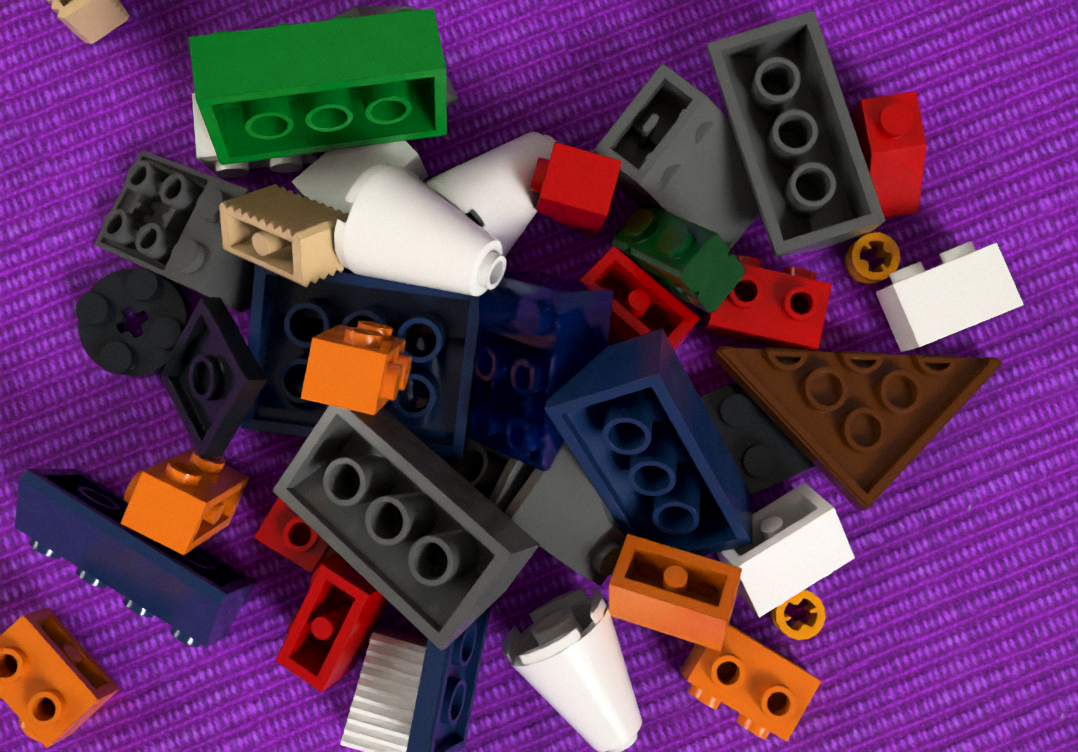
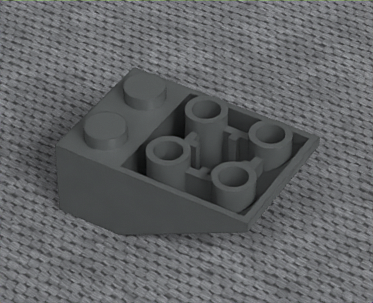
(682, 157)
(173, 227)

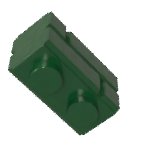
(680, 256)

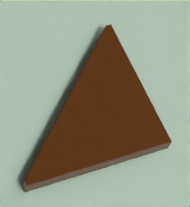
(854, 410)

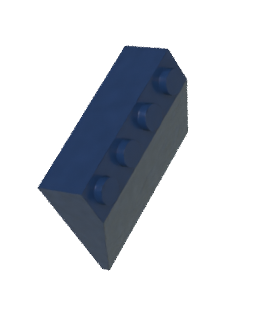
(438, 335)

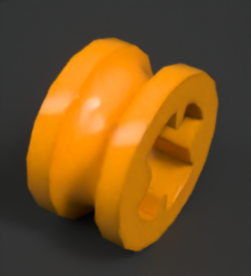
(884, 248)
(800, 630)

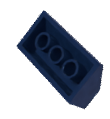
(653, 448)
(81, 522)

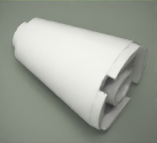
(497, 187)
(414, 236)
(579, 668)

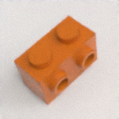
(356, 367)
(183, 500)
(673, 591)
(49, 677)
(753, 681)

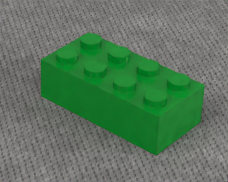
(321, 85)

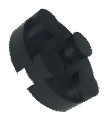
(106, 310)

